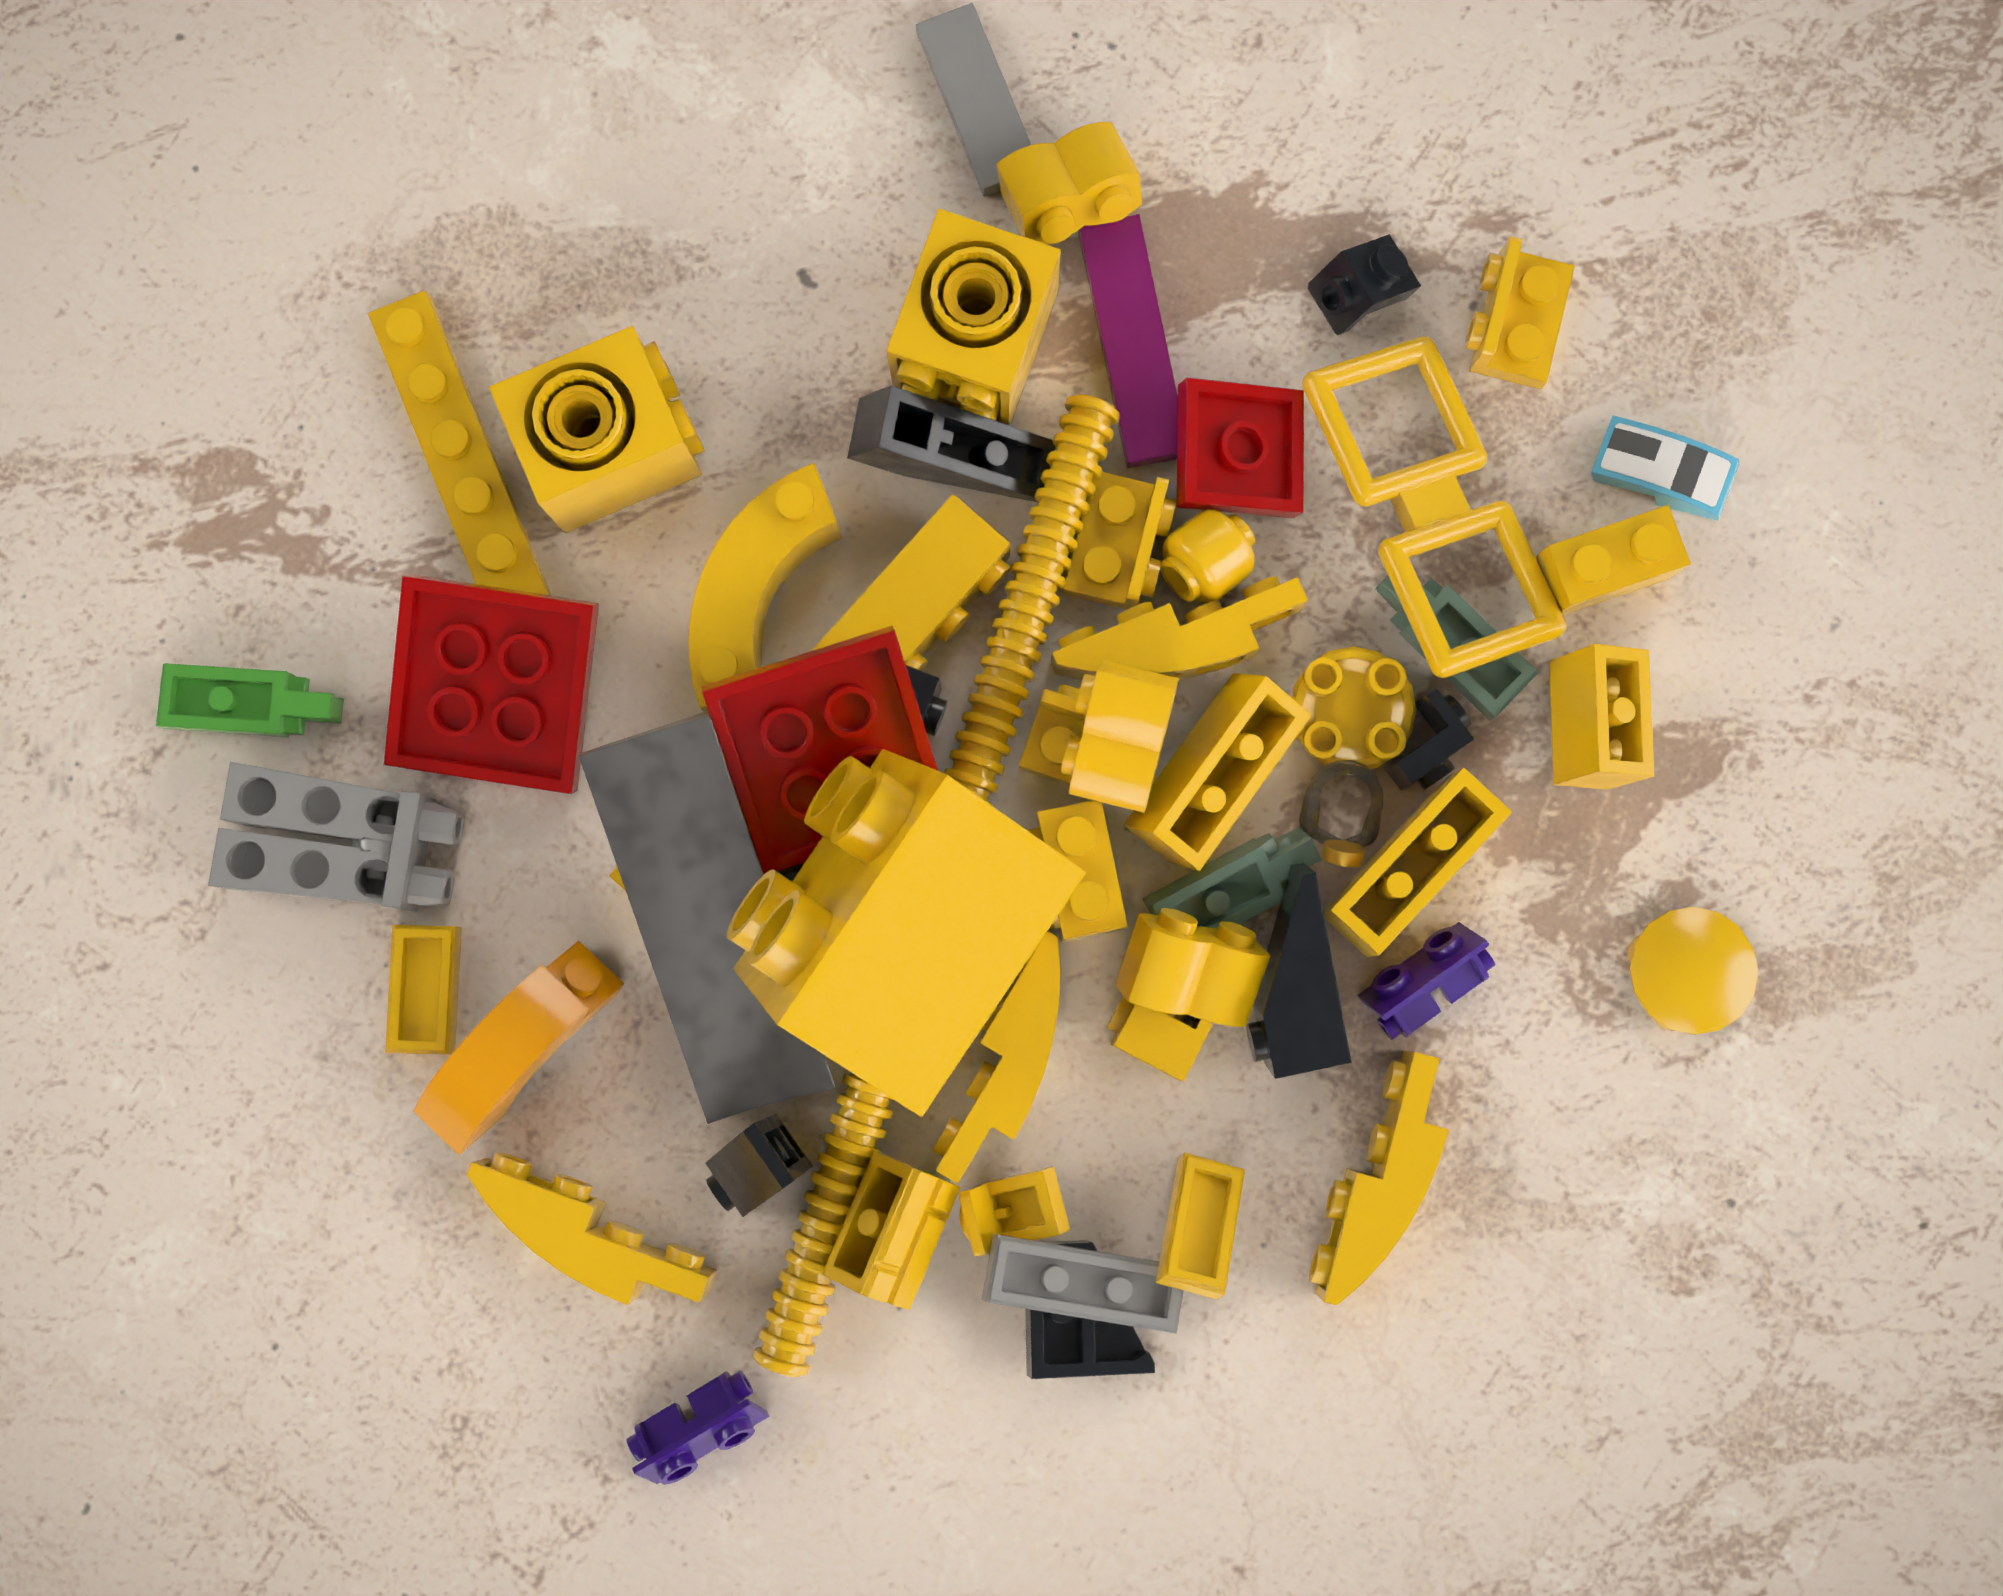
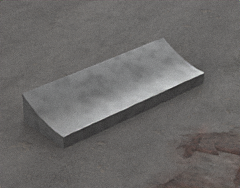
(685, 875)

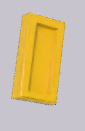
(423, 989)
(1200, 1226)

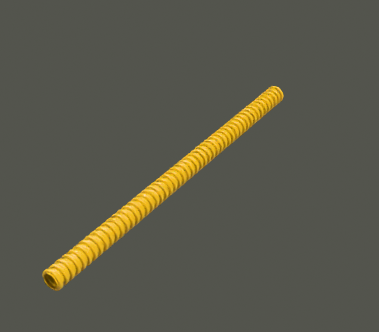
(975, 766)

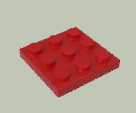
(490, 683)
(799, 720)

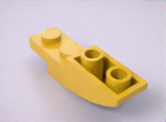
(1157, 643)
(1023, 1035)
(1378, 1208)
(561, 1227)

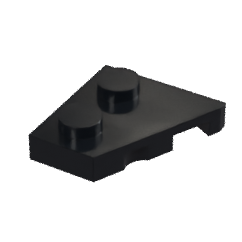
(1080, 1346)

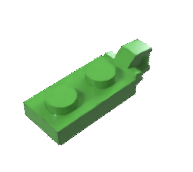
(241, 701)

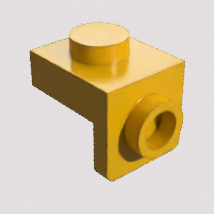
(1014, 1206)

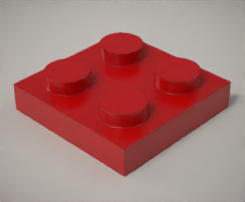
(1240, 448)

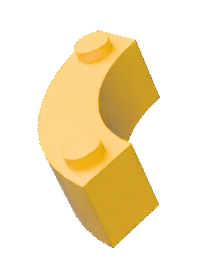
(746, 569)

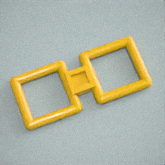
(1433, 506)

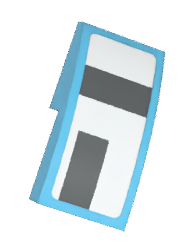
(1666, 466)

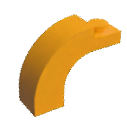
(512, 1043)

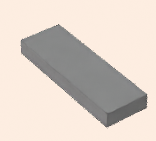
(973, 91)
(1079, 1284)

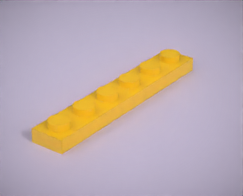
(456, 445)

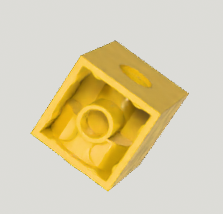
(974, 316)
(599, 428)

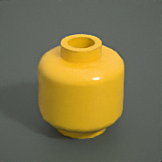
(1208, 556)

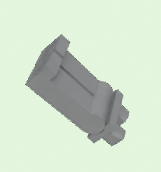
(385, 828)

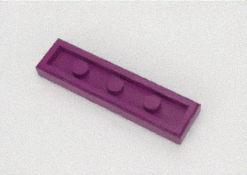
(1132, 339)

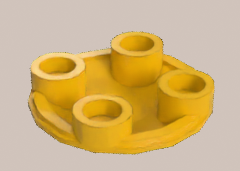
(1357, 707)
(1693, 970)

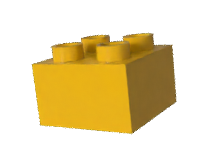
(899, 923)

